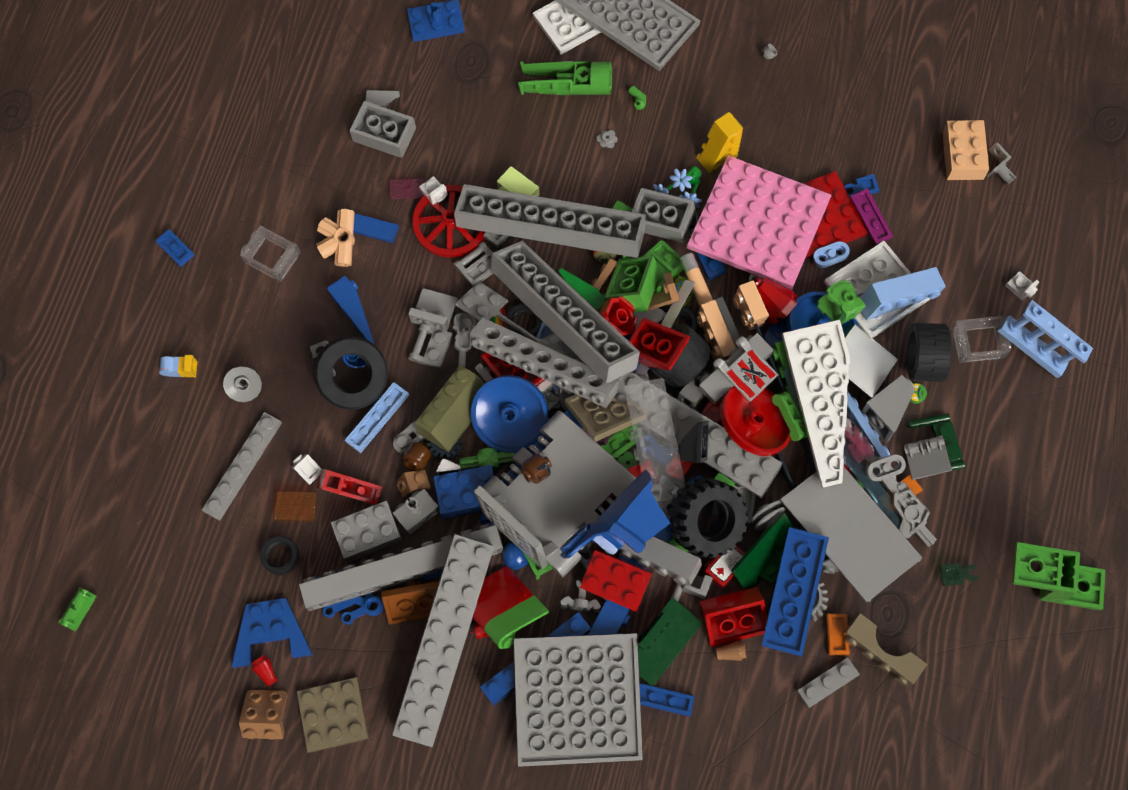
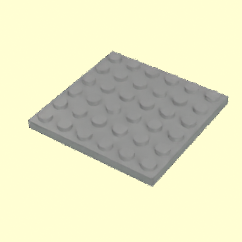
(577, 699)

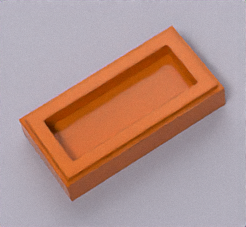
(836, 641)

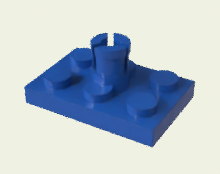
(436, 20)

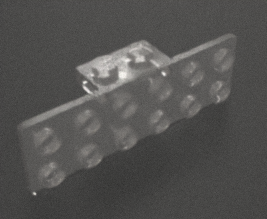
(655, 437)

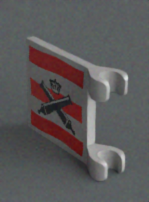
(749, 372)

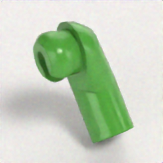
(640, 97)

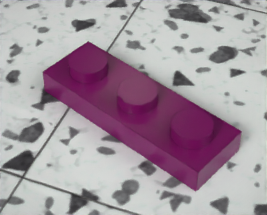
(871, 217)

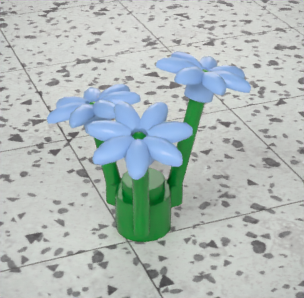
(683, 180)

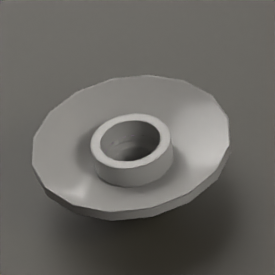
(239, 391)

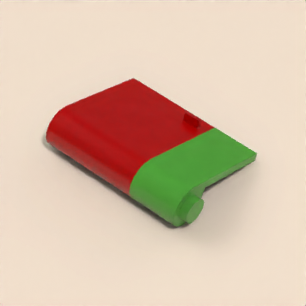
(506, 607)

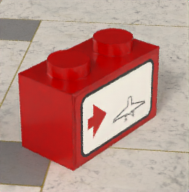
(721, 567)

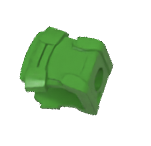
(841, 302)

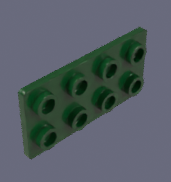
(764, 556)
(665, 640)

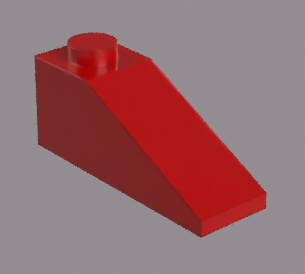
(349, 487)

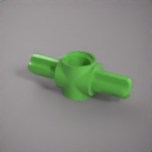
(486, 457)

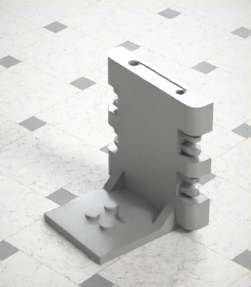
(550, 512)

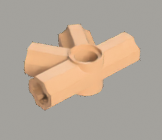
(335, 232)

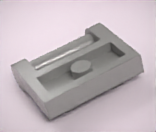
(480, 269)
(436, 348)

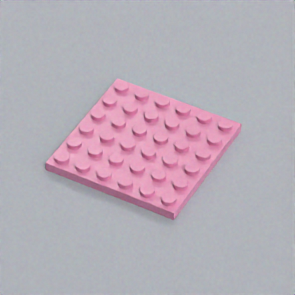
(759, 222)

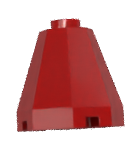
(776, 298)
(620, 315)

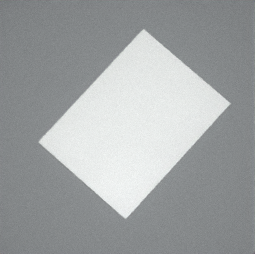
(868, 361)

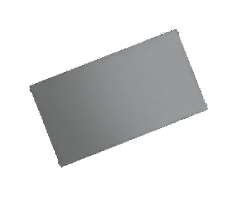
(860, 535)

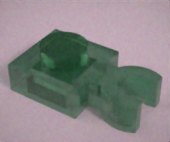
(955, 575)

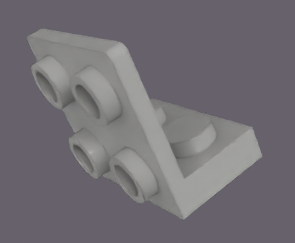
(433, 309)

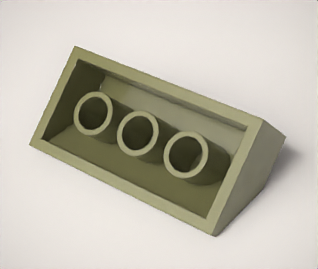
(450, 410)

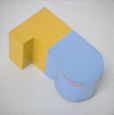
(178, 366)

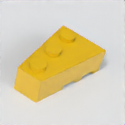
(723, 141)

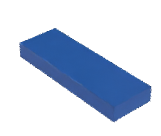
(375, 228)
(666, 700)

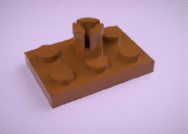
(409, 602)

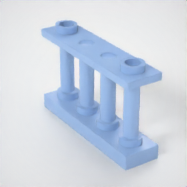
(1036, 348)

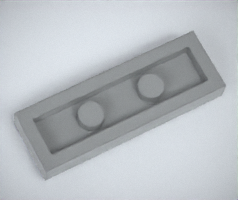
(828, 683)

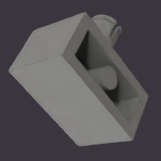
(416, 511)

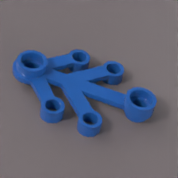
(365, 609)

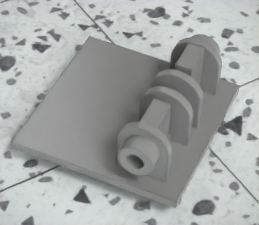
(927, 457)

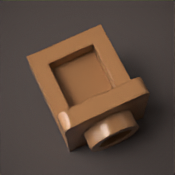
(412, 482)

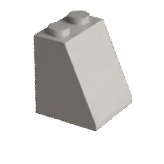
(888, 407)

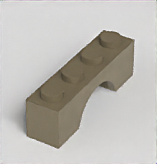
(862, 633)

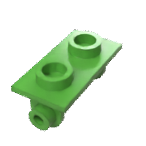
(77, 609)

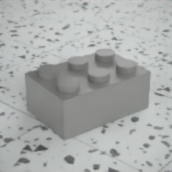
(383, 129)
(665, 214)
(366, 532)

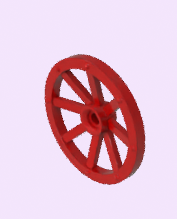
(447, 223)

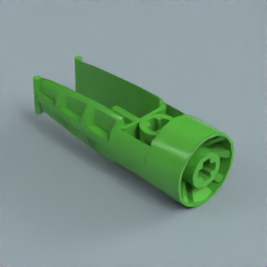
(572, 78)

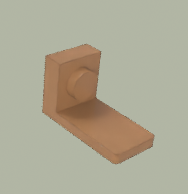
(664, 297)

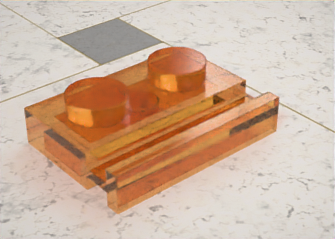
(295, 506)

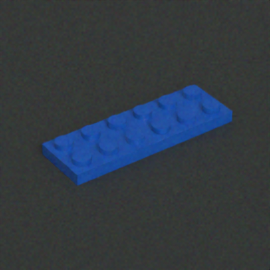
(795, 592)

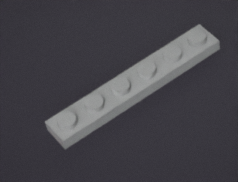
(241, 466)

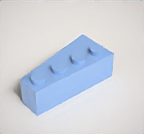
(901, 292)

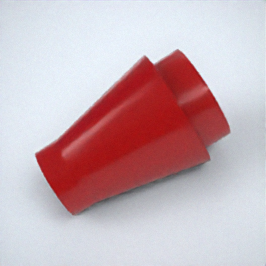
(263, 669)

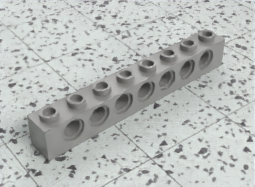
(542, 362)

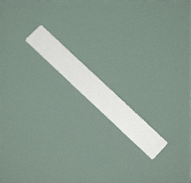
(671, 315)

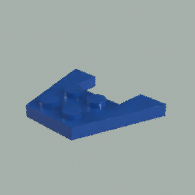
(269, 623)

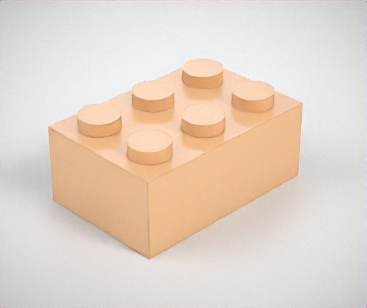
(965, 150)

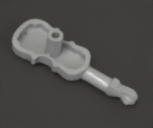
(463, 326)

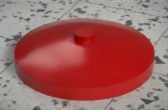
(754, 424)

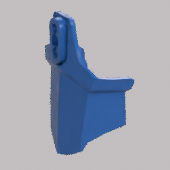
(628, 521)

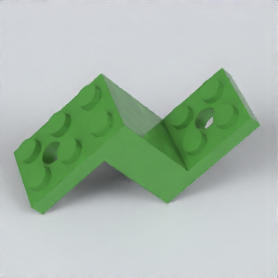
(1058, 576)

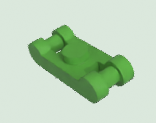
(790, 415)

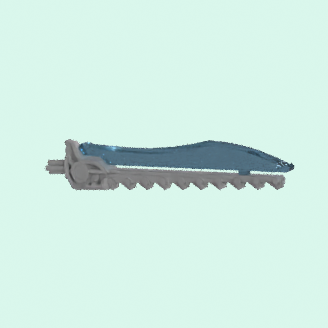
(909, 510)

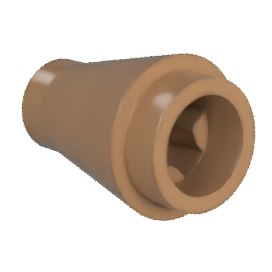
(733, 651)

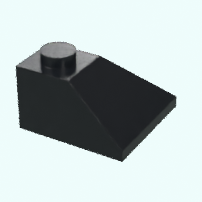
(695, 444)

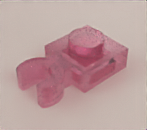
(859, 447)

